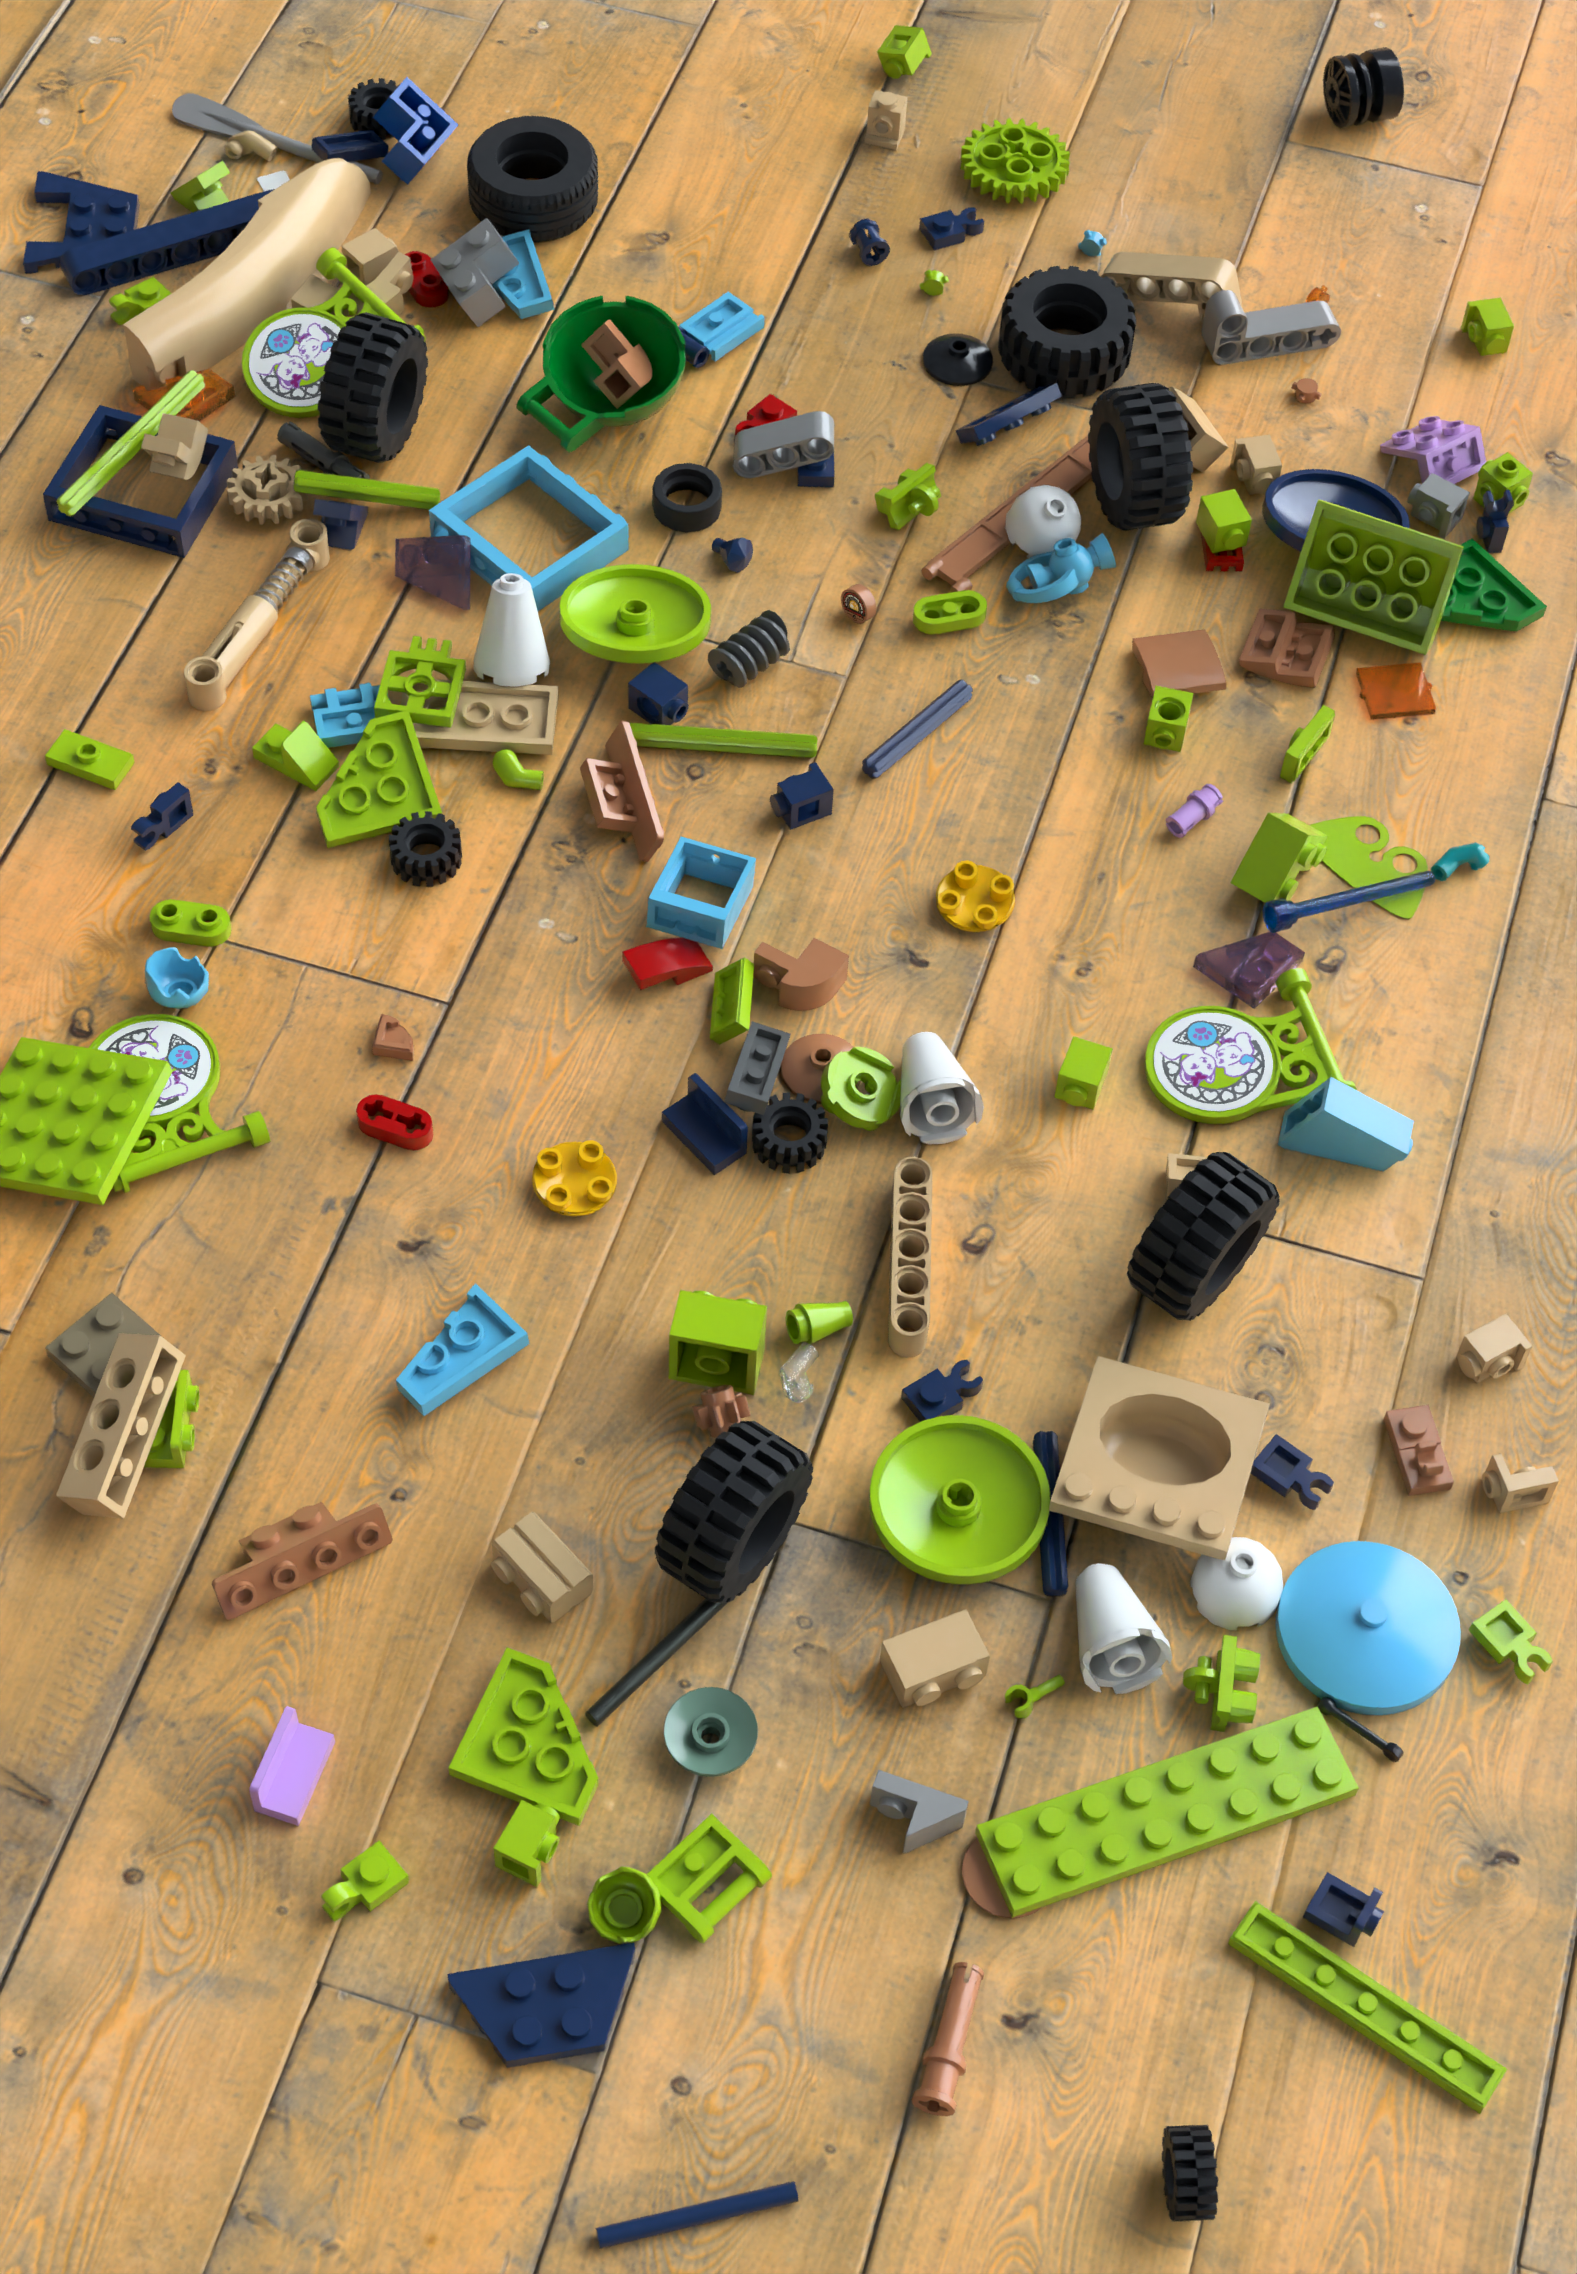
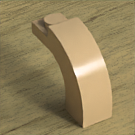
(388, 286)

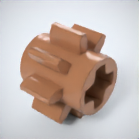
(720, 1409)

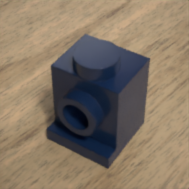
(803, 797)

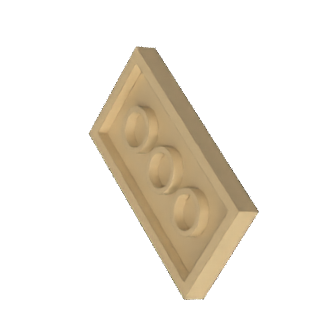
(493, 719)

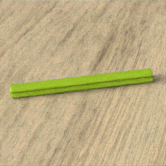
(129, 444)

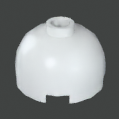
(1042, 518)
(1238, 1589)

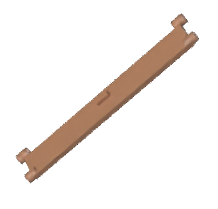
(989, 534)

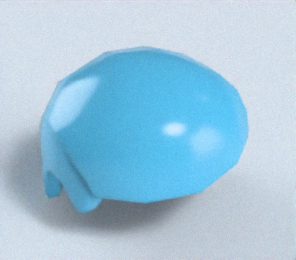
(175, 980)

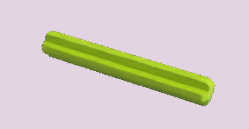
(365, 489)

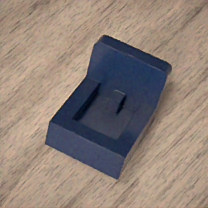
(1344, 1910)

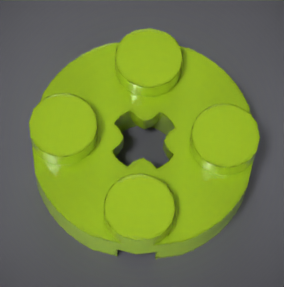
(849, 1104)

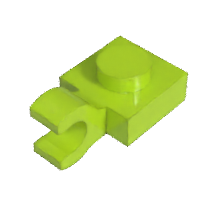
(137, 299)
(367, 1878)

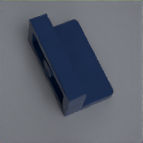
(707, 1126)

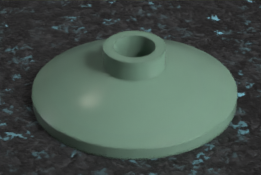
(713, 1712)

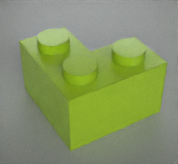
(1277, 855)

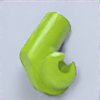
(513, 773)

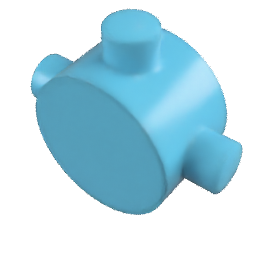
(1092, 243)

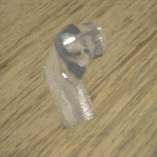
(794, 1376)

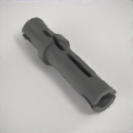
(317, 453)

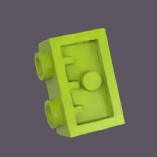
(174, 1432)

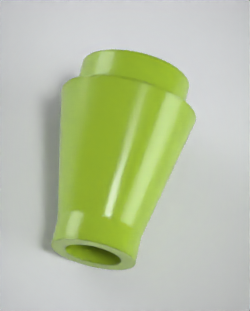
(817, 1320)

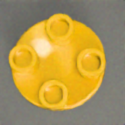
(975, 897)
(574, 1178)

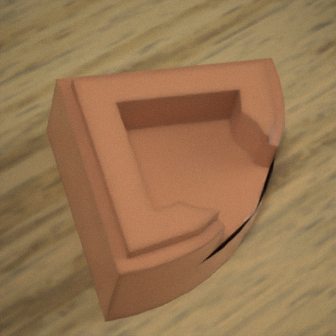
(392, 1040)

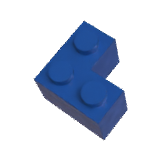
(416, 125)

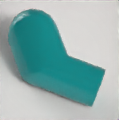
(1456, 856)

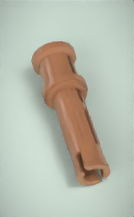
(945, 2059)

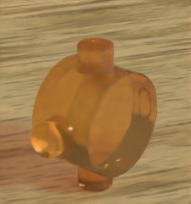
(1318, 294)

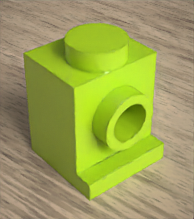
(901, 56)
(1488, 326)
(527, 1842)

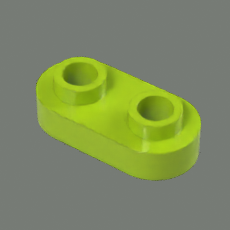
(949, 612)
(188, 923)

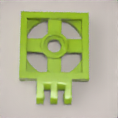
(424, 662)

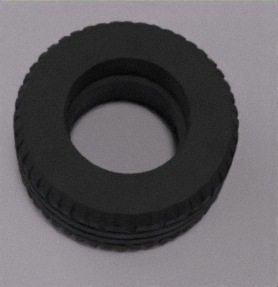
(533, 149)

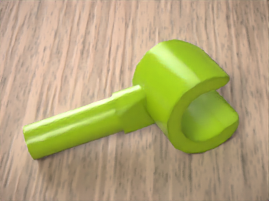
(1031, 1695)

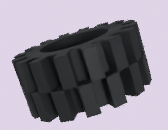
(366, 102)
(425, 831)
(790, 1152)
(1189, 2173)

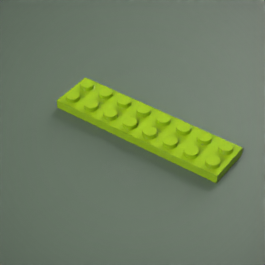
(1165, 1811)

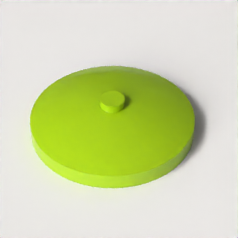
(635, 613)
(959, 1499)

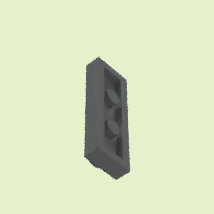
(757, 1068)

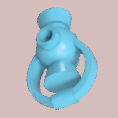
(1061, 570)

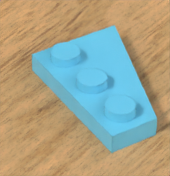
(525, 285)
(464, 1351)

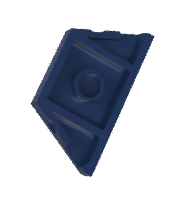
(547, 2004)

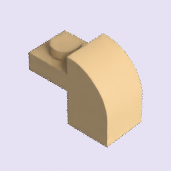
(176, 447)

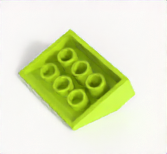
(1373, 577)

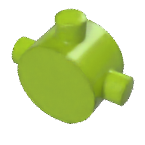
(934, 282)

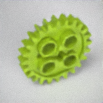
(1015, 160)

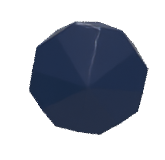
(735, 552)

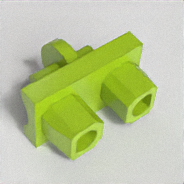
(912, 495)
(1231, 1665)

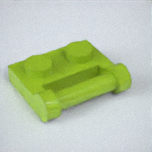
(696, 1866)

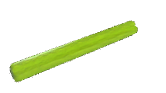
(724, 740)

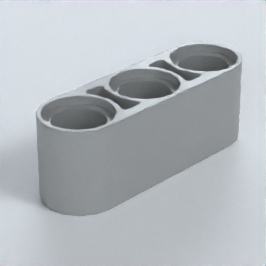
(783, 444)

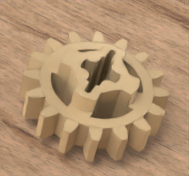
(265, 490)

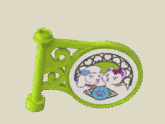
(290, 348)
(1227, 1065)
(187, 1091)

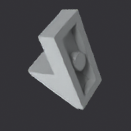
(930, 1810)

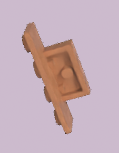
(622, 794)
(297, 1553)

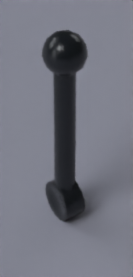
(1391, 1750)

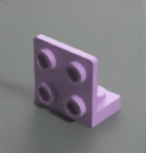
(1441, 448)

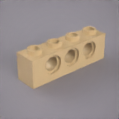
(121, 1425)

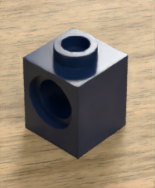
(658, 696)

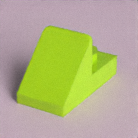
(203, 190)
(297, 754)

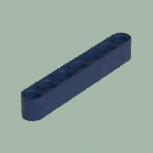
(157, 246)

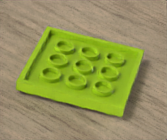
(73, 1117)

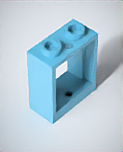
(692, 917)

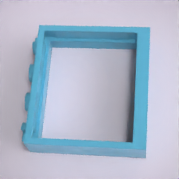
(490, 564)

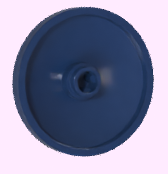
(1293, 499)

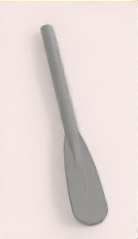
(224, 121)

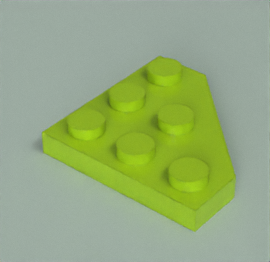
(378, 784)
(527, 1741)

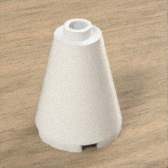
(511, 635)
(936, 1092)
(1116, 1633)

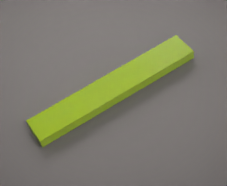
(1367, 2007)

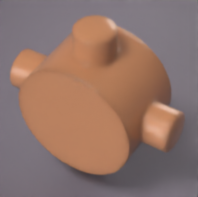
(1306, 390)

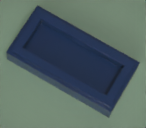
(350, 146)

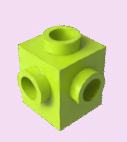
(1503, 475)

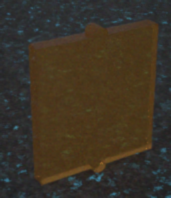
(1395, 690)

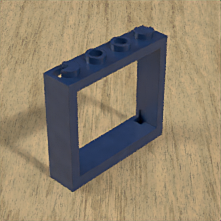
(132, 523)

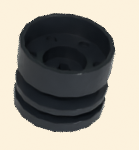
(1363, 87)

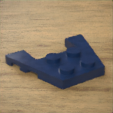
(92, 215)

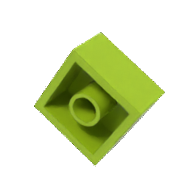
(717, 1341)

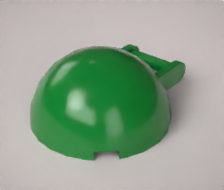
(572, 371)

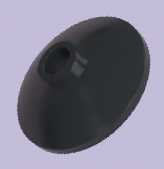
(957, 359)

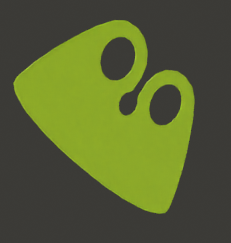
(1352, 861)

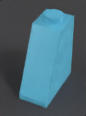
(1346, 1128)

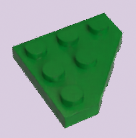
(1489, 594)

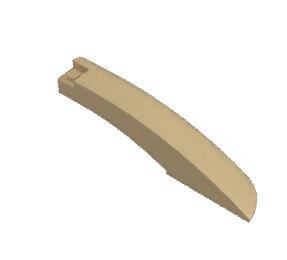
(251, 277)

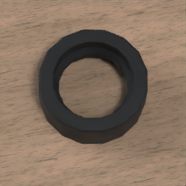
(687, 477)

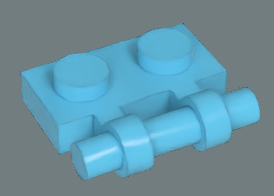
(343, 714)

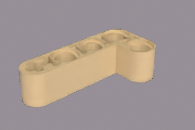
(1172, 277)

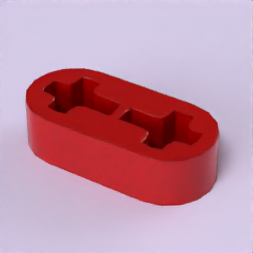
(395, 1121)

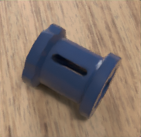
(865, 243)

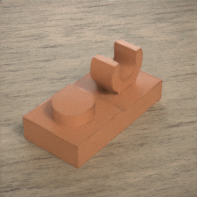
(1418, 1450)

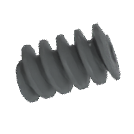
(750, 649)

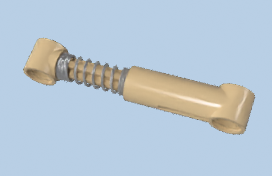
(214, 671)

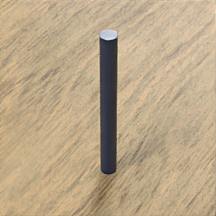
(696, 2214)

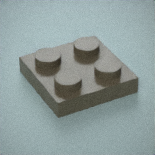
(89, 1342)

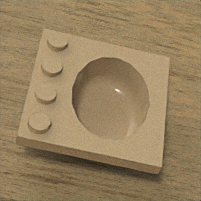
(1160, 1458)

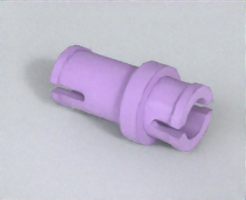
(1198, 806)

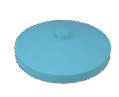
(1368, 1628)

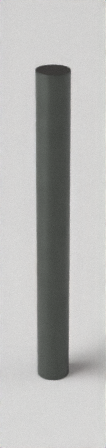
(652, 1661)

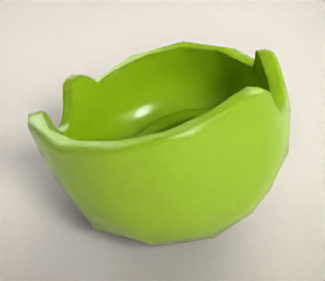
(624, 1905)

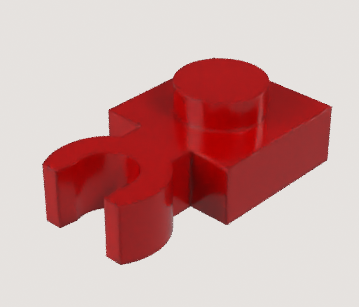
(766, 411)

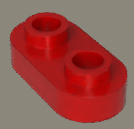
(428, 285)

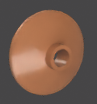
(800, 1065)

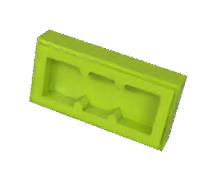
(1307, 743)
(89, 759)
(732, 1001)

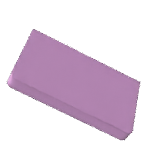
(290, 1769)

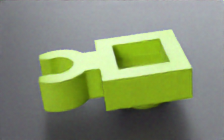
(1507, 1636)

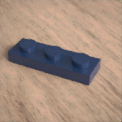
(1009, 415)

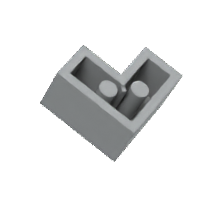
(473, 266)

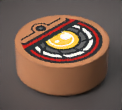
(858, 603)

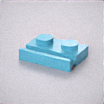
(723, 325)

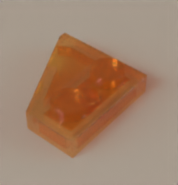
(209, 399)

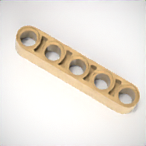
(908, 1272)

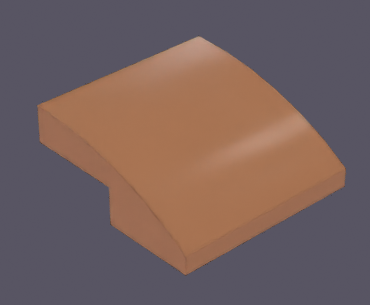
(1286, 648)
(1179, 662)

